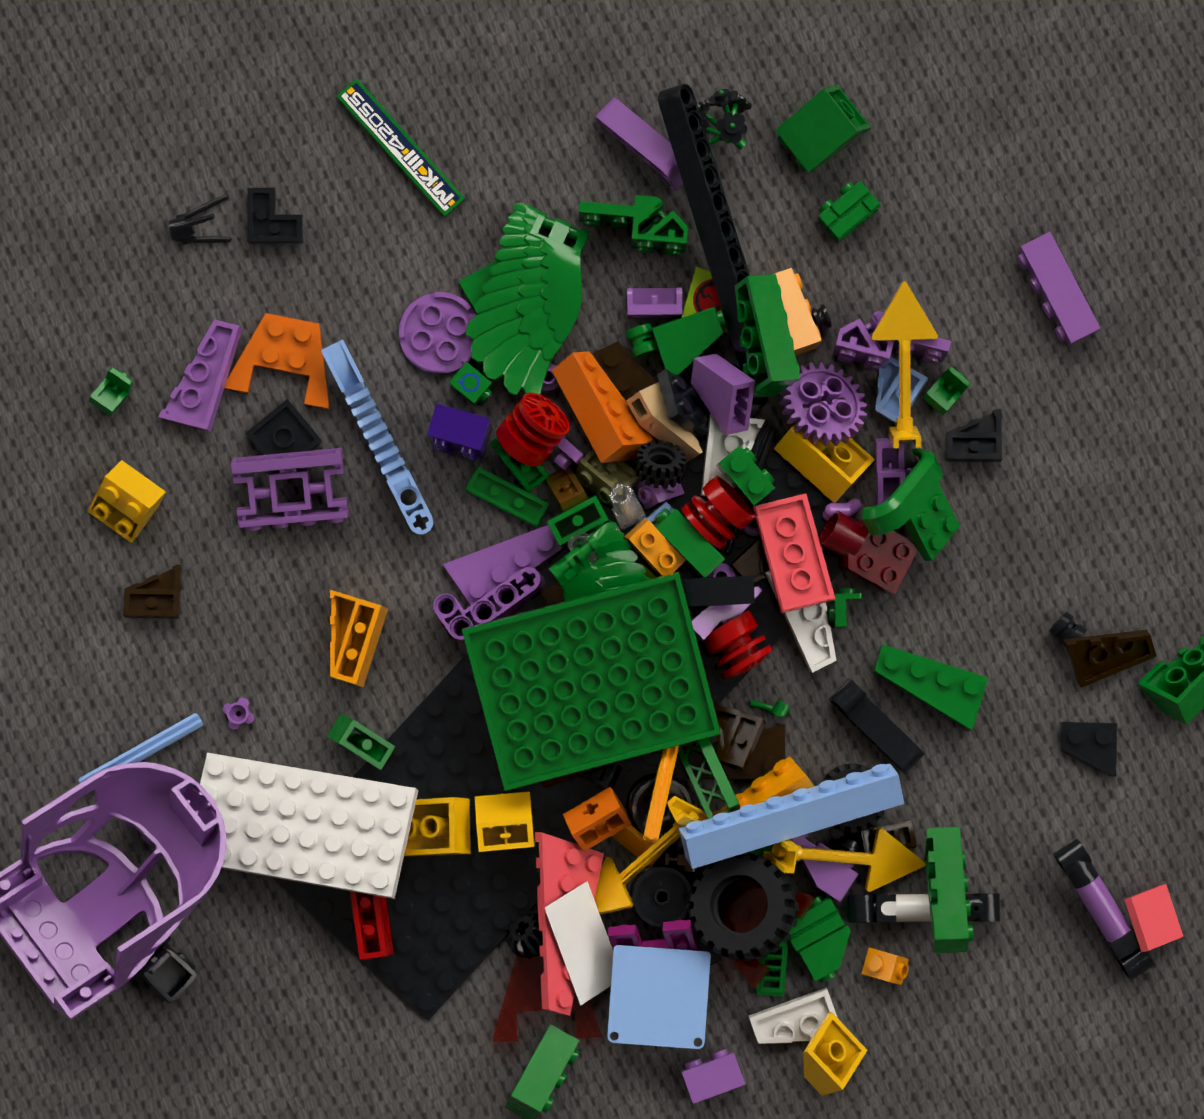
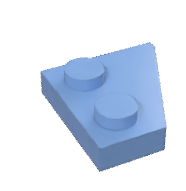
(888, 389)

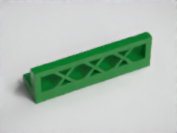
(717, 772)

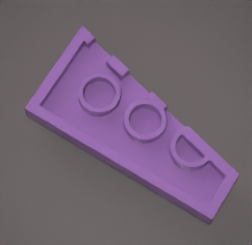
(201, 389)

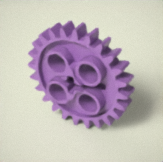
(824, 396)

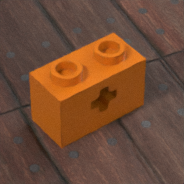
(597, 819)

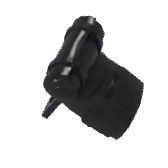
(167, 973)

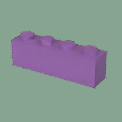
(1058, 289)

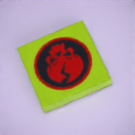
(702, 295)

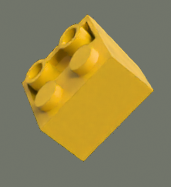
(126, 501)
(504, 821)

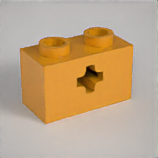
(654, 548)

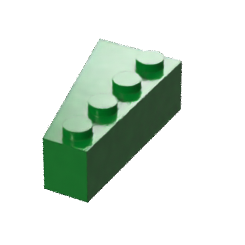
(766, 335)
(947, 890)

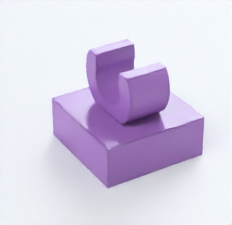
(569, 454)

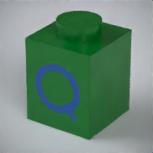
(471, 385)

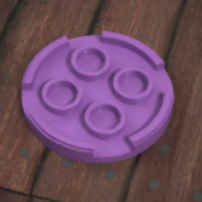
(435, 332)

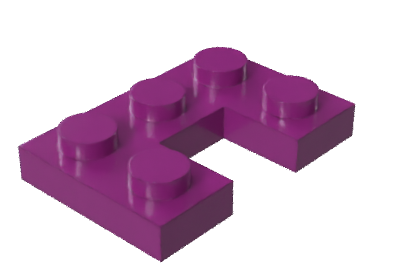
(677, 935)

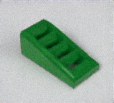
(781, 979)

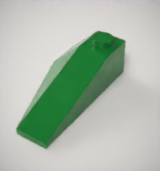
(1178, 685)

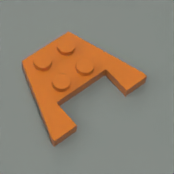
(287, 347)

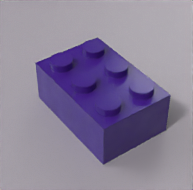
(459, 432)

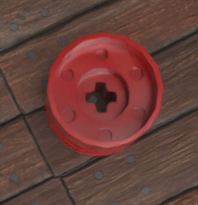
(533, 429)
(721, 509)
(737, 645)

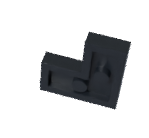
(265, 225)

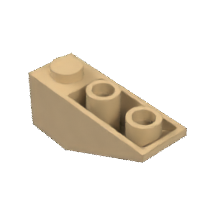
(652, 415)

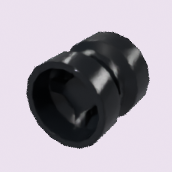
(1066, 628)

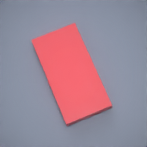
(793, 553)

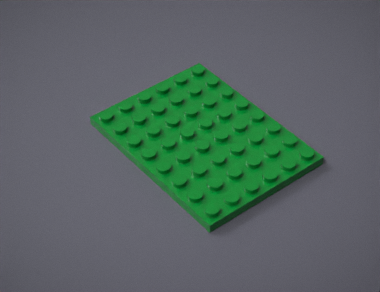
(591, 681)

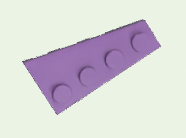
(489, 567)

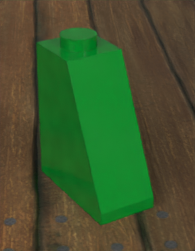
(688, 338)
(692, 546)

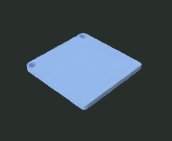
(659, 996)

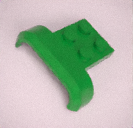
(919, 506)

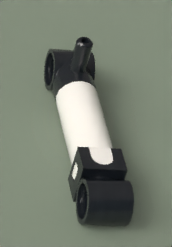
(915, 907)

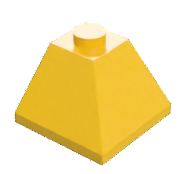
(831, 1056)

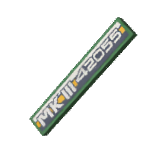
(400, 147)

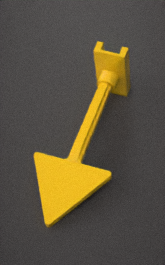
(904, 322)
(886, 861)
(611, 887)

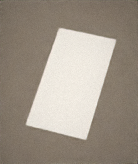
(582, 941)

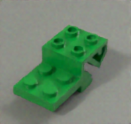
(666, 235)

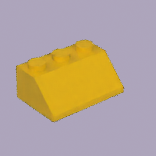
(827, 467)

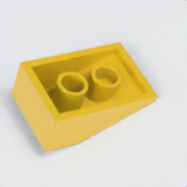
(440, 827)

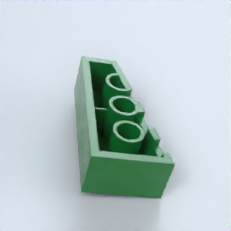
(938, 685)

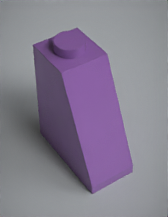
(724, 392)

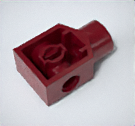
(872, 558)

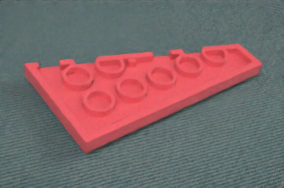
(562, 869)

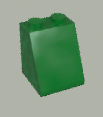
(822, 128)

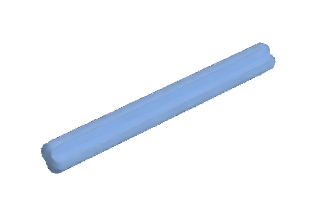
(153, 744)

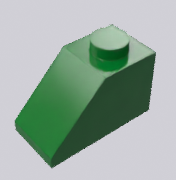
(527, 475)
(360, 741)
(826, 955)

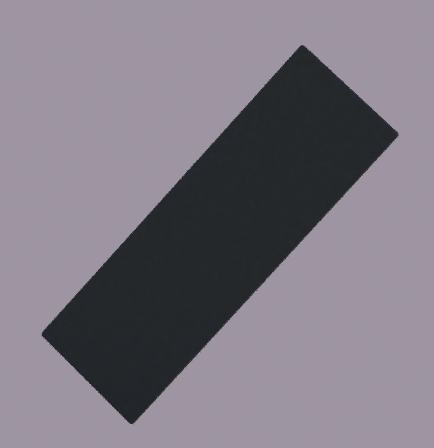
(459, 906)

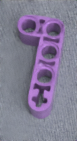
(641, 140)
(492, 599)

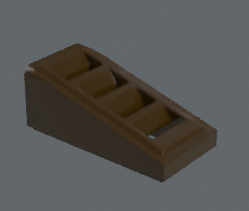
(862, 837)

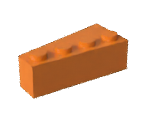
(600, 409)

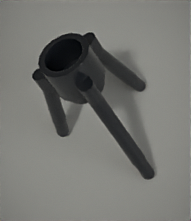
(183, 225)

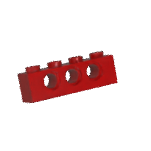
(371, 925)

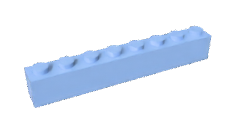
(791, 815)

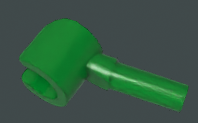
(780, 708)

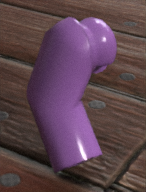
(848, 508)

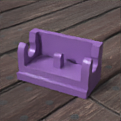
(654, 303)

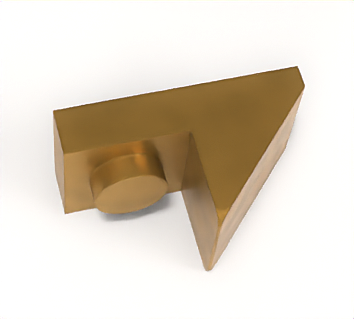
(566, 489)

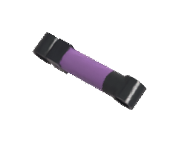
(1103, 909)

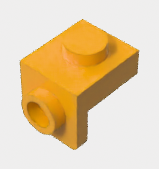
(885, 966)

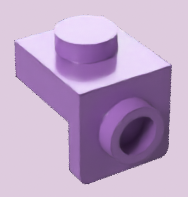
(652, 496)

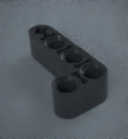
(876, 725)

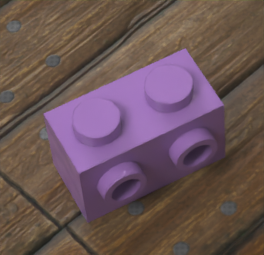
(712, 1076)

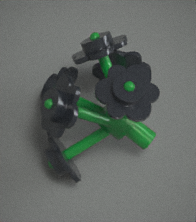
(732, 125)

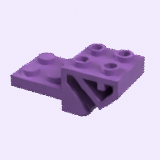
(856, 345)

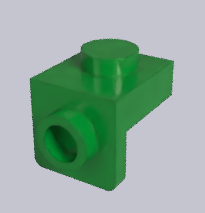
(946, 390)
(112, 391)
(837, 612)

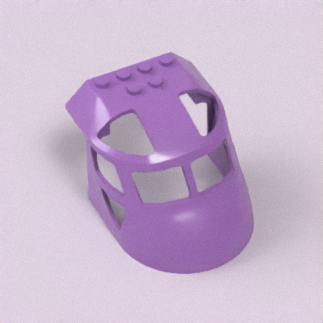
(60, 939)

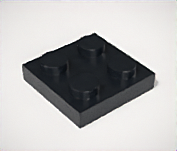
(683, 403)
(283, 432)

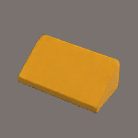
(634, 842)

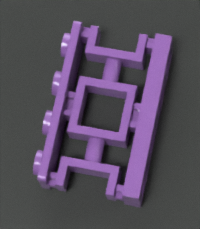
(287, 465)

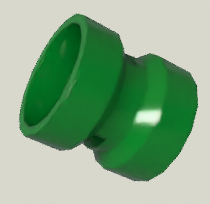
(642, 340)

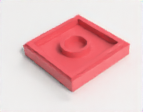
(1153, 918)

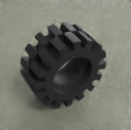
(660, 464)

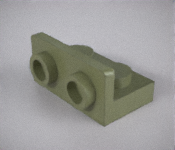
(603, 476)

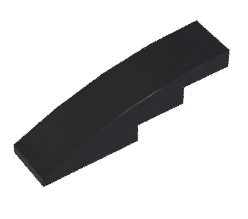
(719, 590)

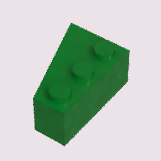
(543, 1074)

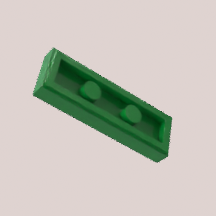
(507, 497)

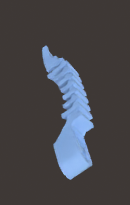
(375, 432)

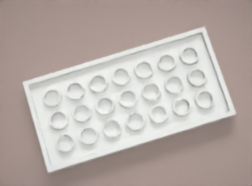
(311, 824)

